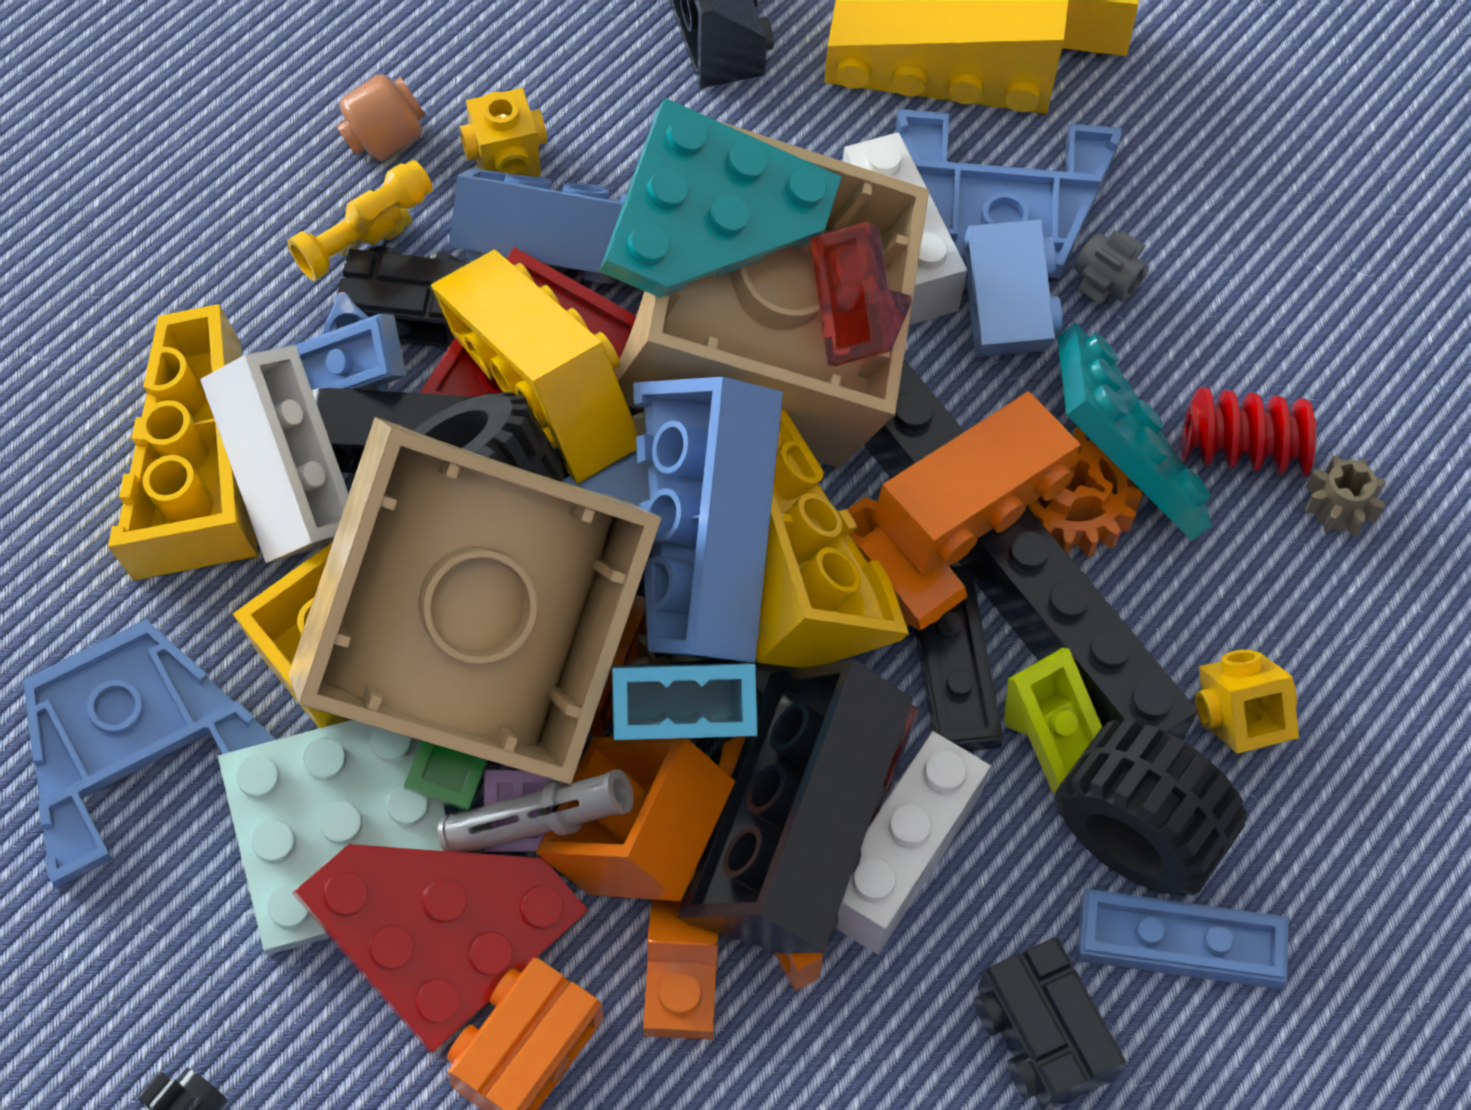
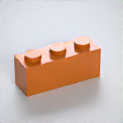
(976, 483)

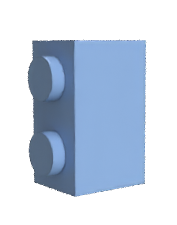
(1011, 288)

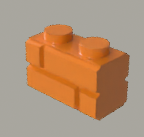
(525, 1041)

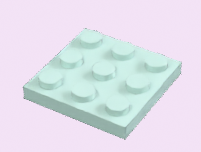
(309, 799)

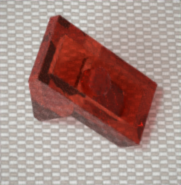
(853, 294)

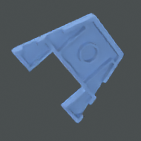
(1001, 194)
(109, 717)

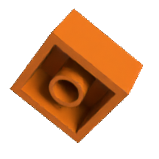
(662, 837)

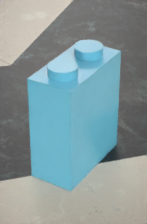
(683, 700)

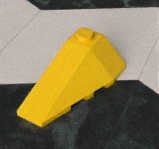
(817, 586)

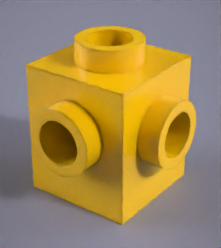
(504, 133)
(1247, 701)

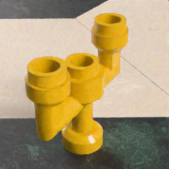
(367, 220)

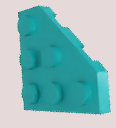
(711, 203)
(1128, 429)

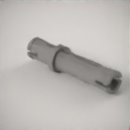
(597, 799)

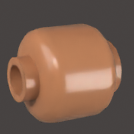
(380, 117)

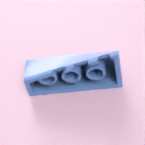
(524, 213)
(712, 484)

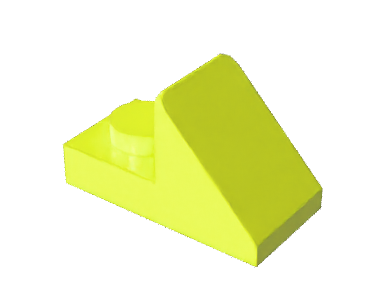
(1054, 711)

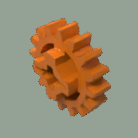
(1094, 503)

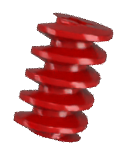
(1250, 430)

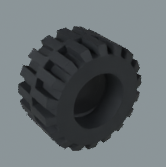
(497, 428)
(1151, 808)

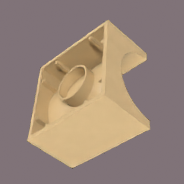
(768, 324)
(471, 603)

